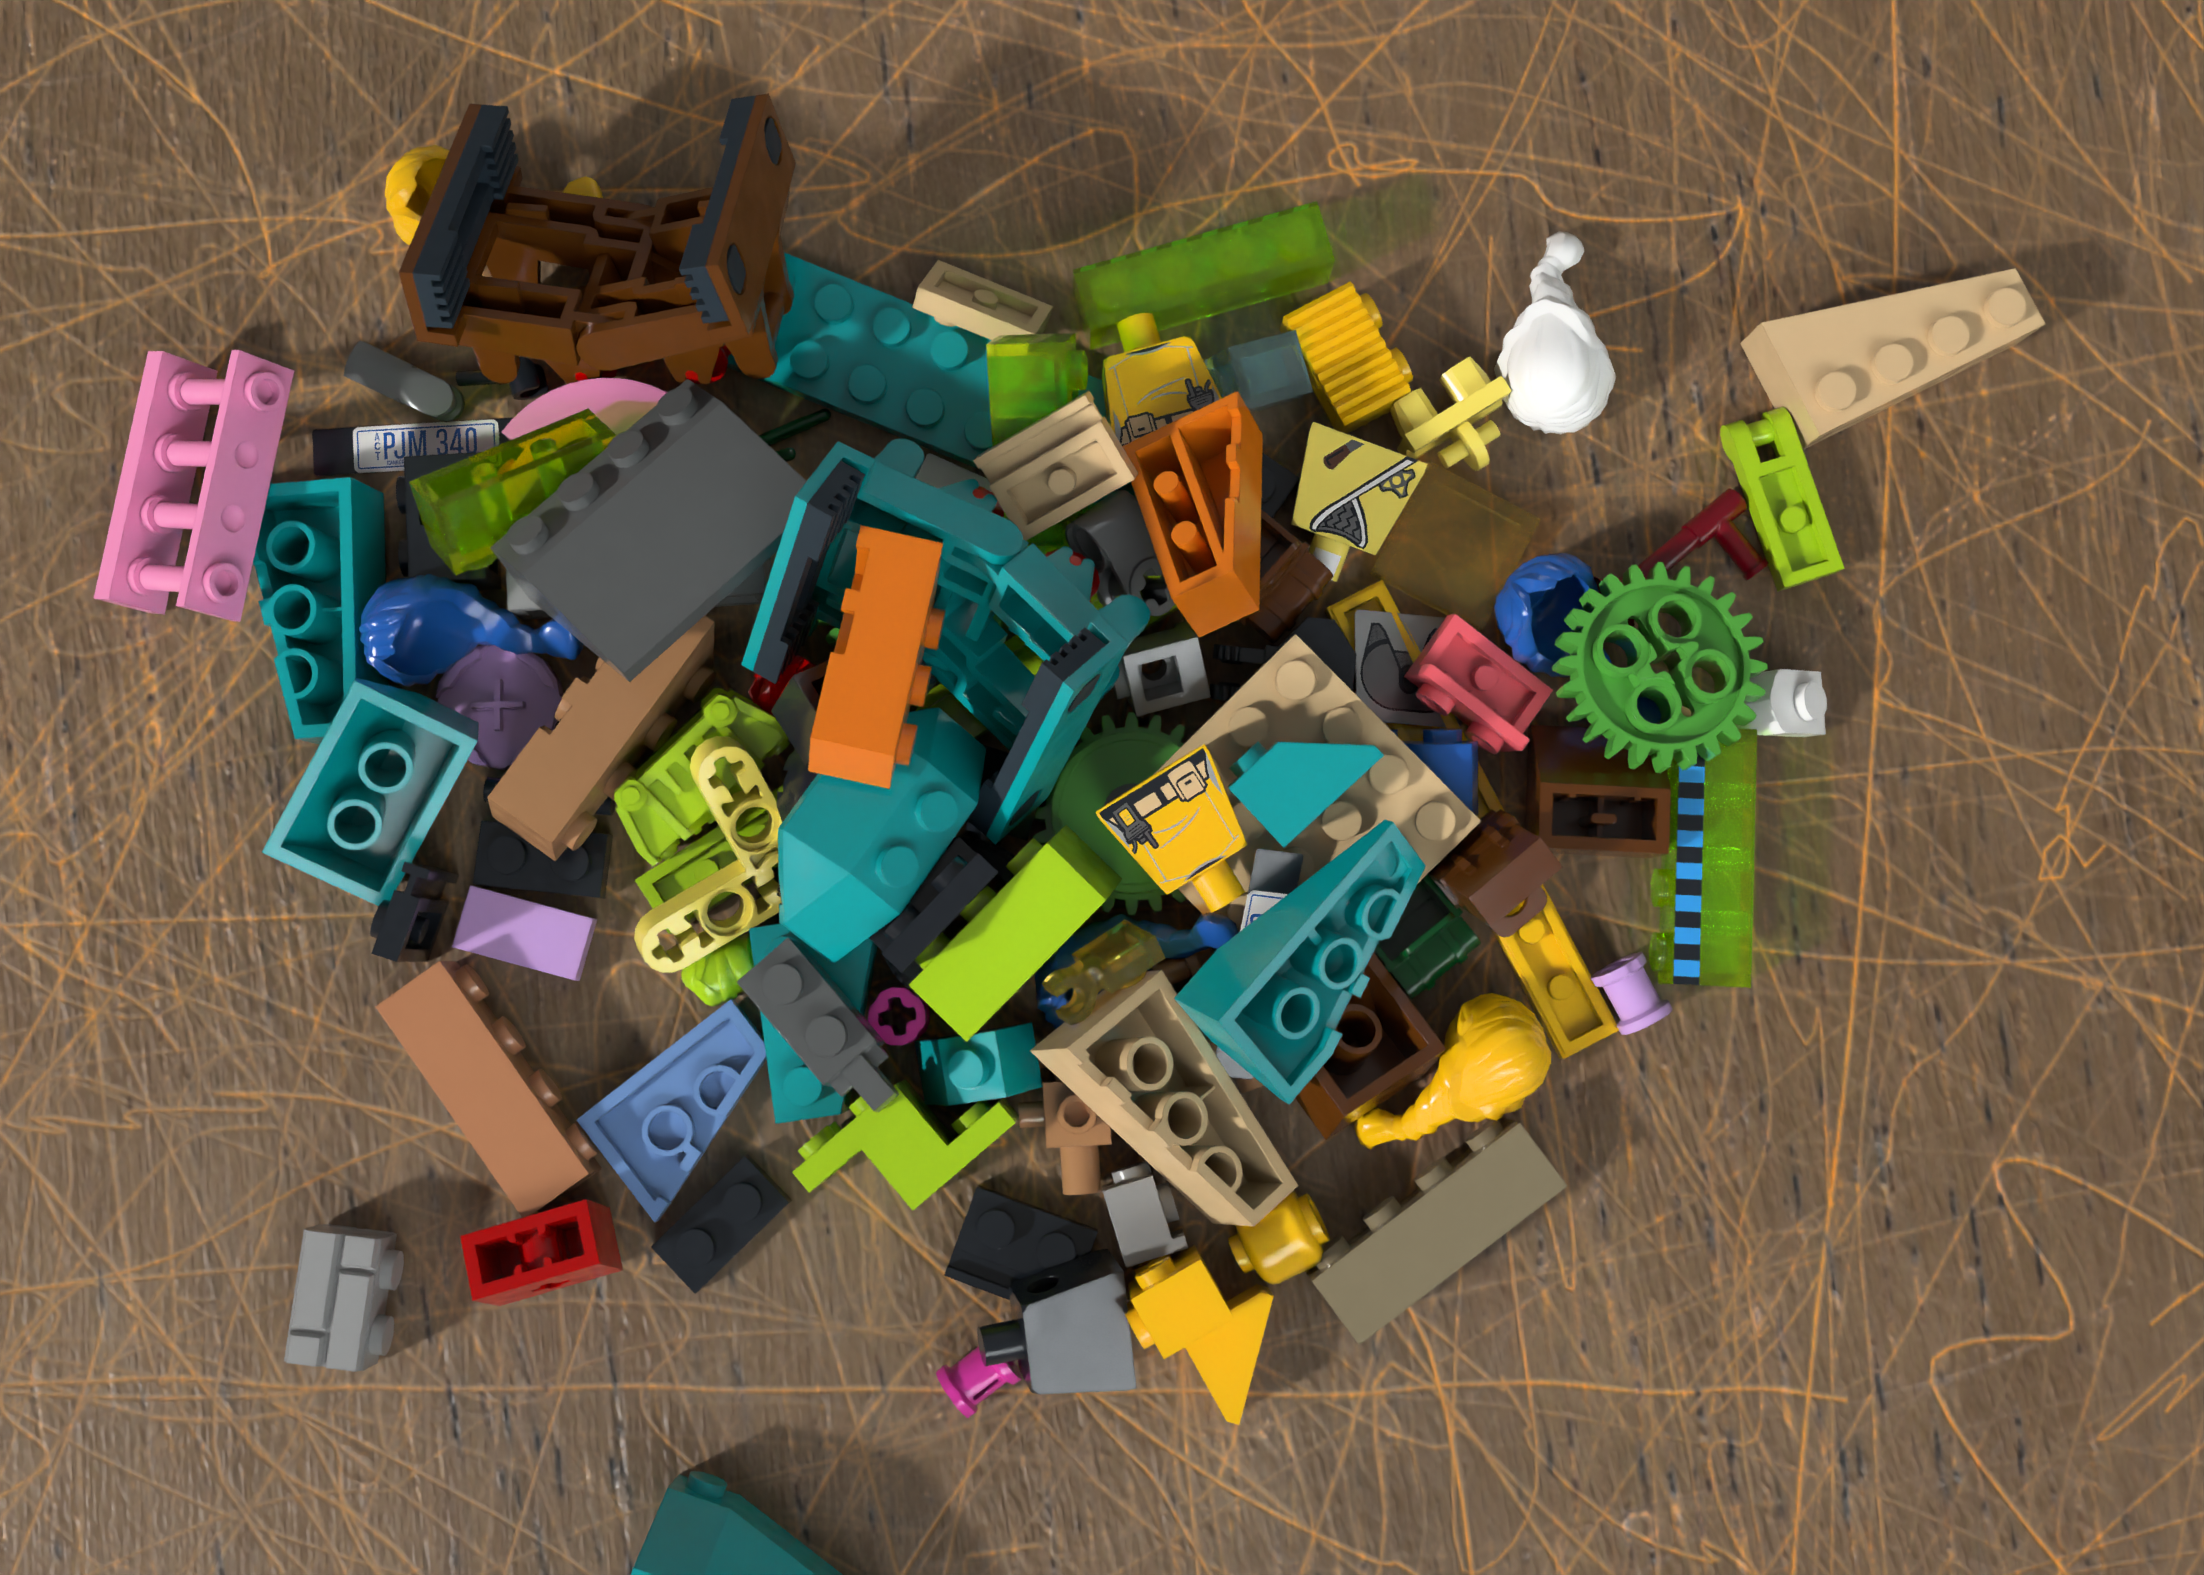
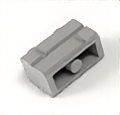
(343, 1297)

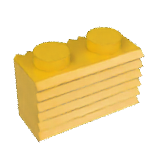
(1348, 358)

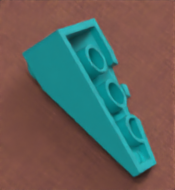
(720, 1533)

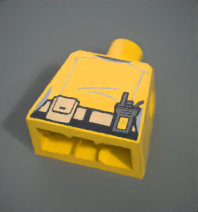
(1153, 380)
(1181, 828)

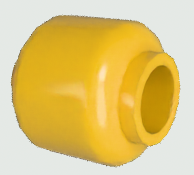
(1283, 1241)

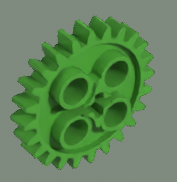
(1707, 641)

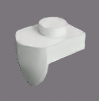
(1791, 704)

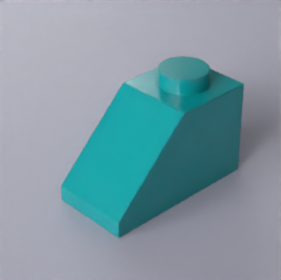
(1297, 781)
(984, 1068)

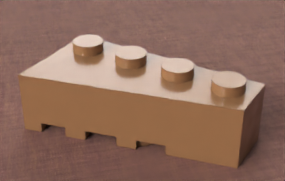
(599, 737)

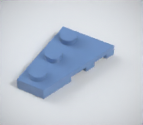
(675, 1106)

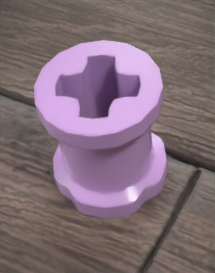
(1632, 993)

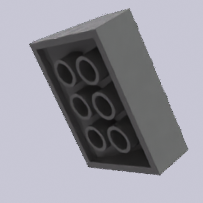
(654, 529)

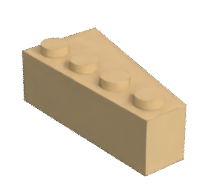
(1876, 352)
(1171, 1100)

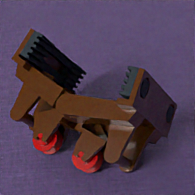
(664, 282)

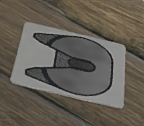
(1385, 660)

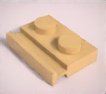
(1056, 466)

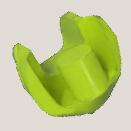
(717, 974)

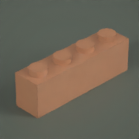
(490, 1086)

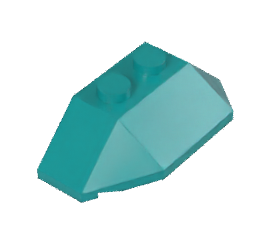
(863, 850)

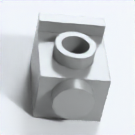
(1177, 681)
(1141, 1214)

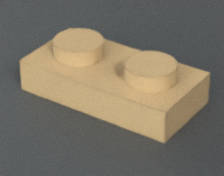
(978, 304)

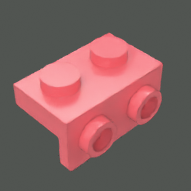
(1478, 685)

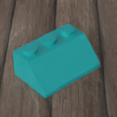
(373, 789)

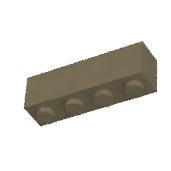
(1435, 1228)

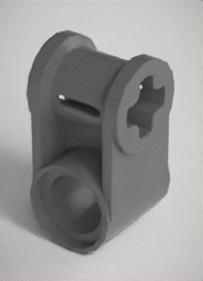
(1122, 551)

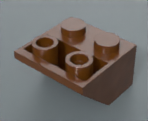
(1593, 802)

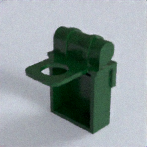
(1426, 940)

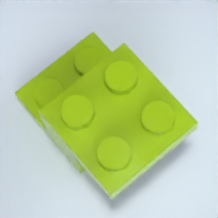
(905, 1143)

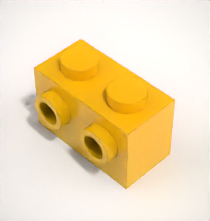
(1175, 1302)

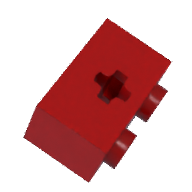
(541, 1253)

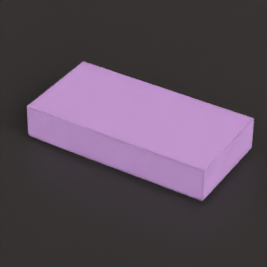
(524, 933)

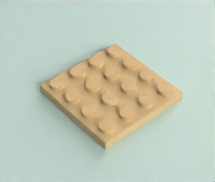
(1305, 701)

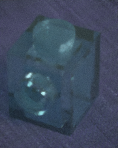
(1262, 371)

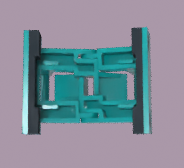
(980, 575)

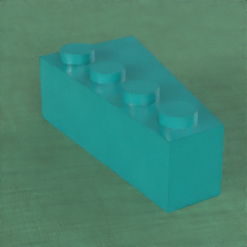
(316, 572)

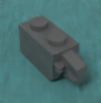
(819, 1023)

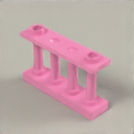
(160, 475)

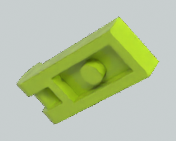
(1782, 499)

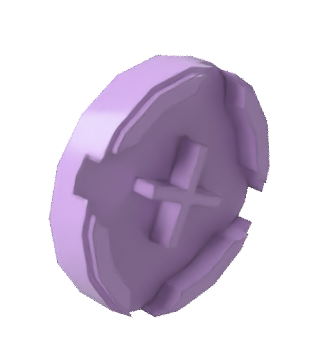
(507, 698)

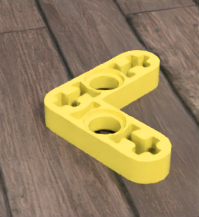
(755, 861)

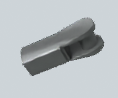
(404, 382)

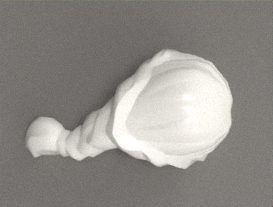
(1552, 353)

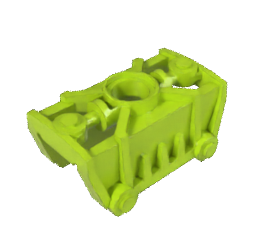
(664, 799)

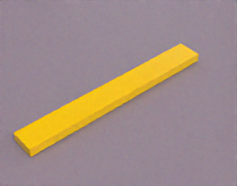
(1542, 948)

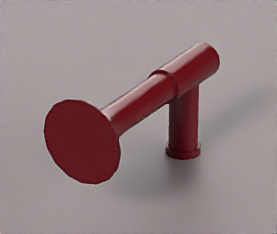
(1710, 522)

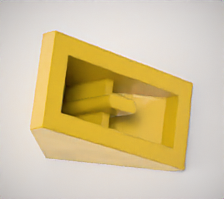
(1230, 1352)

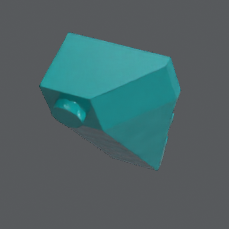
(1290, 973)

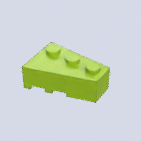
(1013, 930)

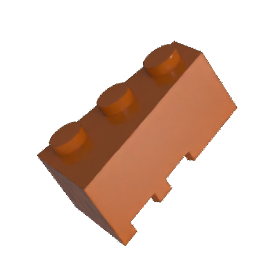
(1204, 510)
(878, 660)

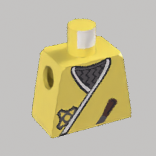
(1350, 494)

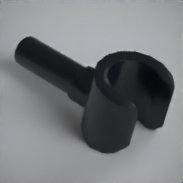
(527, 385)

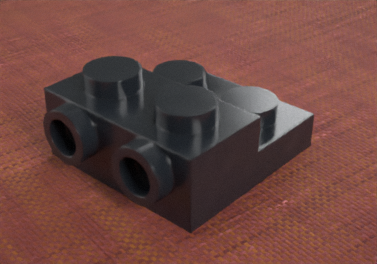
(935, 905)

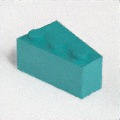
(793, 1086)

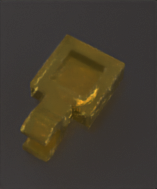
(1108, 962)

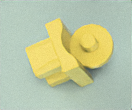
(1473, 399)

